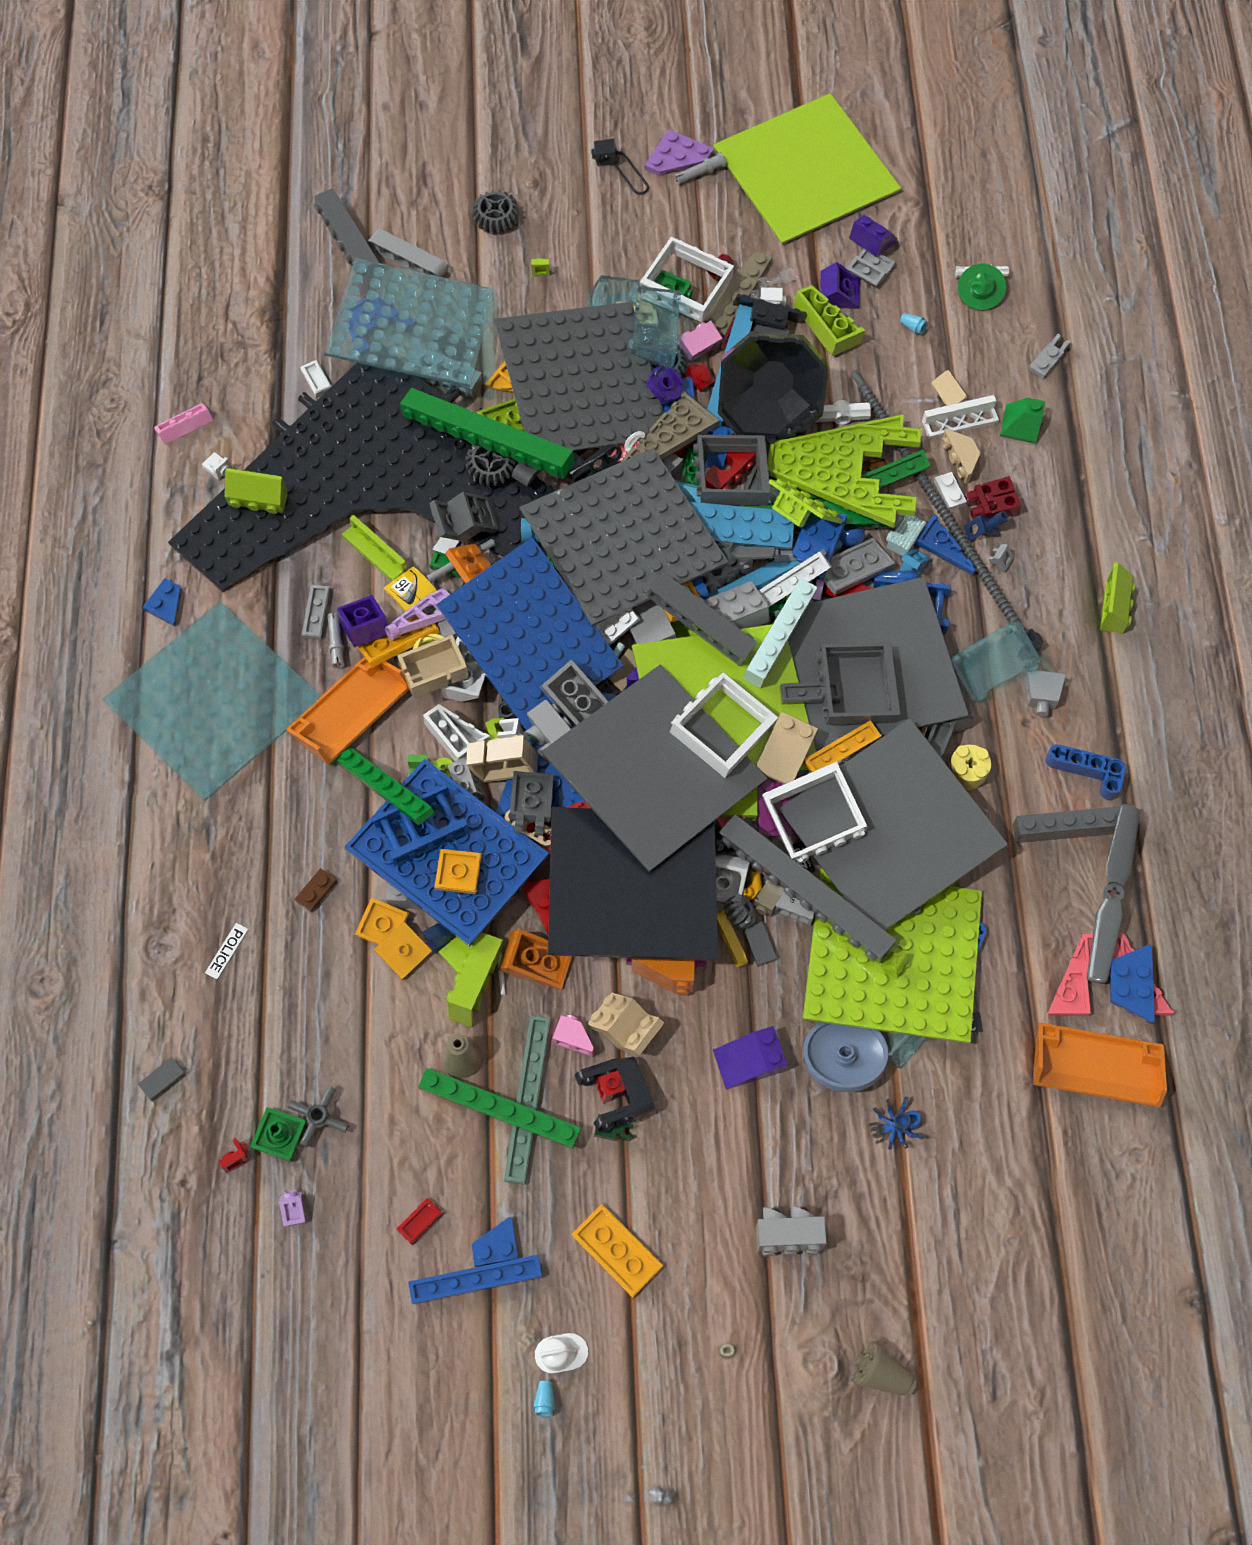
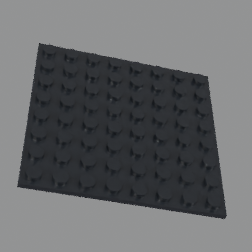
(617, 908)

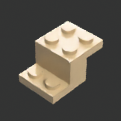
(625, 1023)

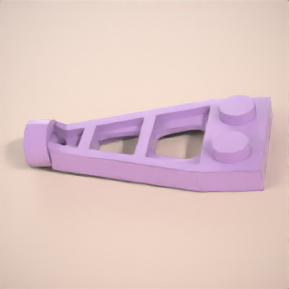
(402, 625)

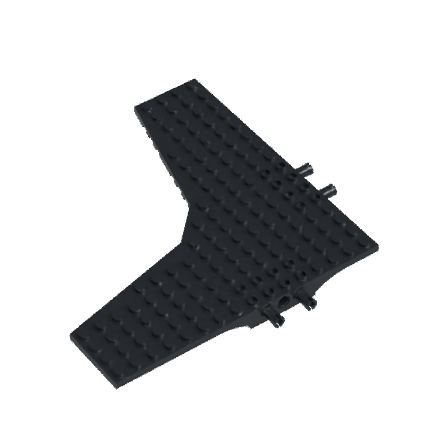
(343, 459)

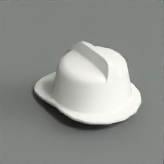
(561, 1353)

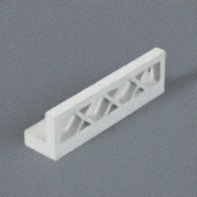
(958, 413)
(786, 583)

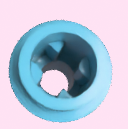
(914, 323)
(544, 1400)

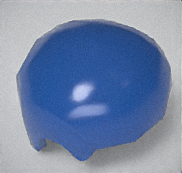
(852, 537)

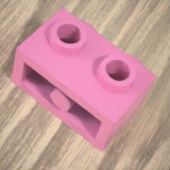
(700, 340)

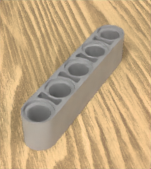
(406, 254)

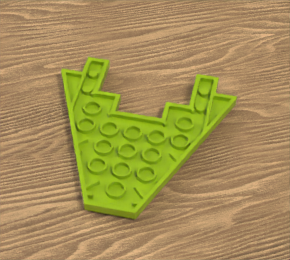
(831, 466)

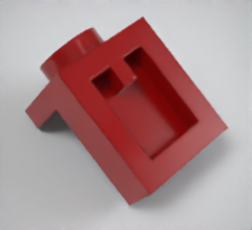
(609, 1085)
(234, 1159)

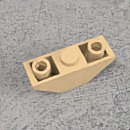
(961, 452)

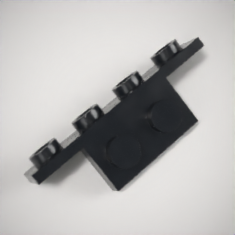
(769, 313)

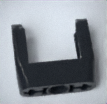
(583, 469)
(636, 1092)

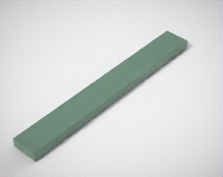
(528, 1096)

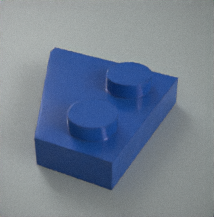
(164, 602)
(496, 1245)

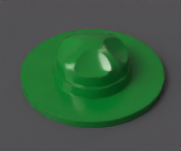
(981, 287)

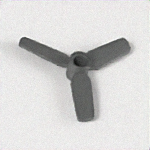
(744, 552)

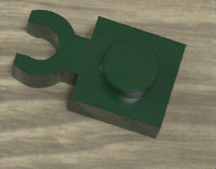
(611, 1134)

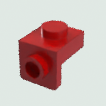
(700, 375)

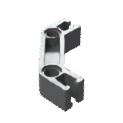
(942, 732)

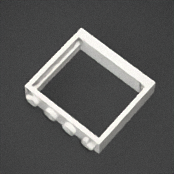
(694, 255)
(741, 697)
(802, 784)

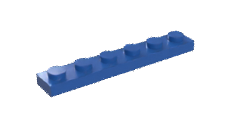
(475, 1279)

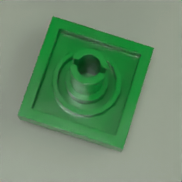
(278, 1134)

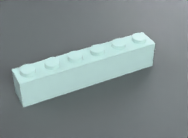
(780, 633)

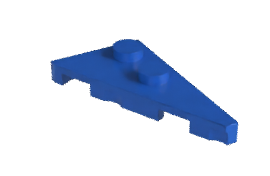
(939, 542)

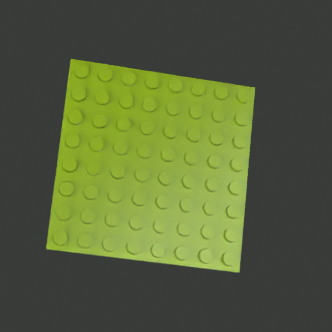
(806, 168)
(696, 662)
(932, 991)

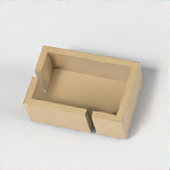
(433, 666)
(501, 758)

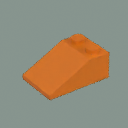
(528, 959)
(670, 974)

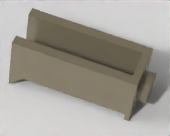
(768, 898)

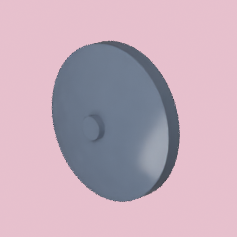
(845, 1056)

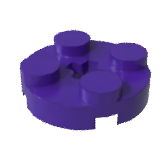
(659, 390)

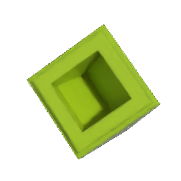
(895, 963)

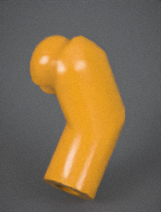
(755, 888)

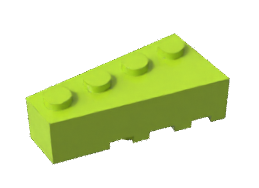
(827, 322)
(473, 979)

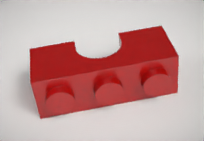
(724, 479)

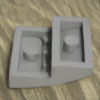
(870, 267)

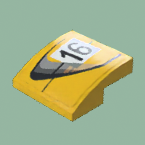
(409, 588)

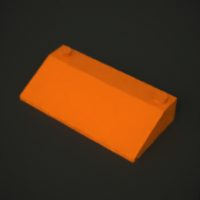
(348, 709)
(1100, 1065)

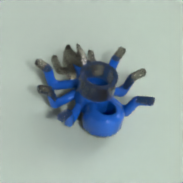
(900, 1123)

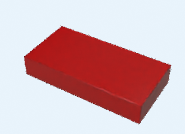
(419, 1221)

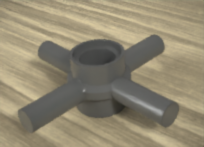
(325, 1120)

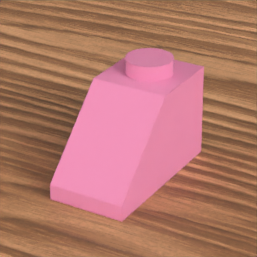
(572, 1036)

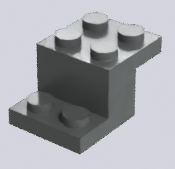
(463, 516)

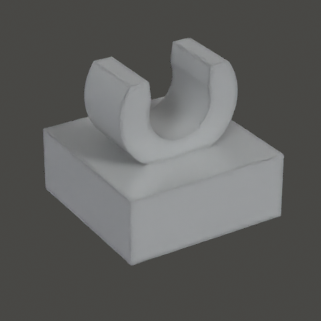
(1002, 557)

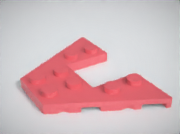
(1073, 992)

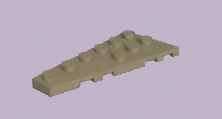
(676, 428)

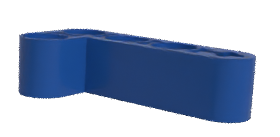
(1086, 769)

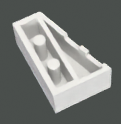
(452, 731)

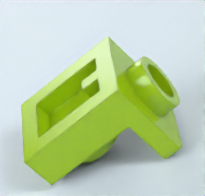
(493, 727)

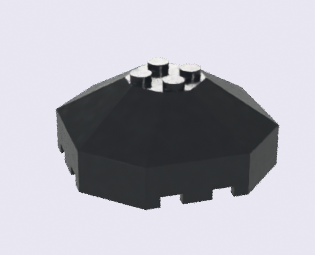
(772, 385)

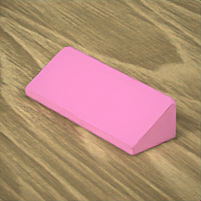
(183, 423)

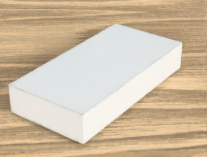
(315, 378)

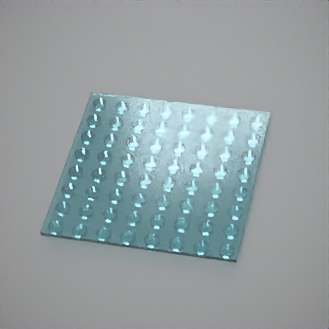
(410, 322)
(212, 700)

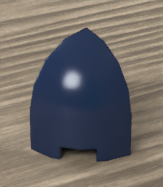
(438, 937)

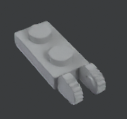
(1048, 357)

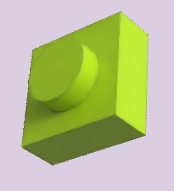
(540, 267)

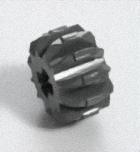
(740, 911)

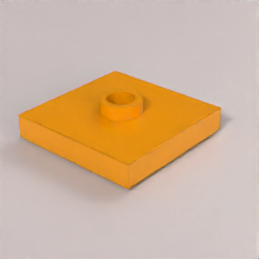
(458, 871)
(379, 921)
(402, 950)

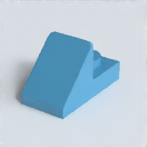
(914, 561)

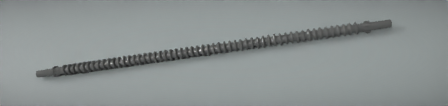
(944, 512)

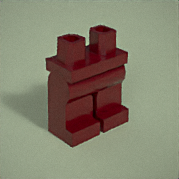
(993, 498)

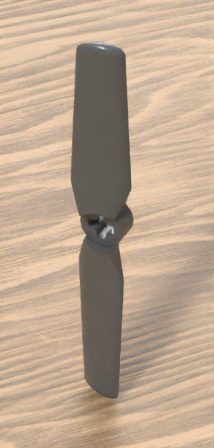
(1110, 914)

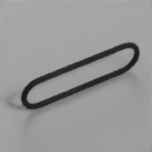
(647, 186)

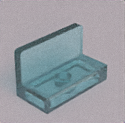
(902, 1047)

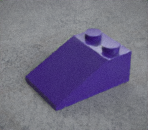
(750, 1058)

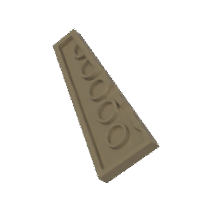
(741, 283)

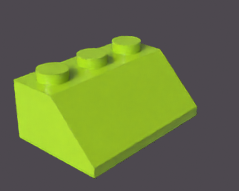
(255, 491)
(1117, 600)

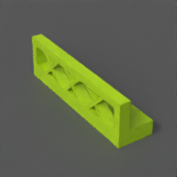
(374, 549)

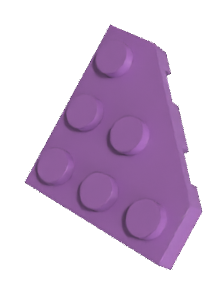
(677, 154)

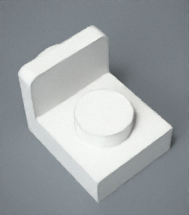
(216, 465)

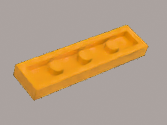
(843, 747)

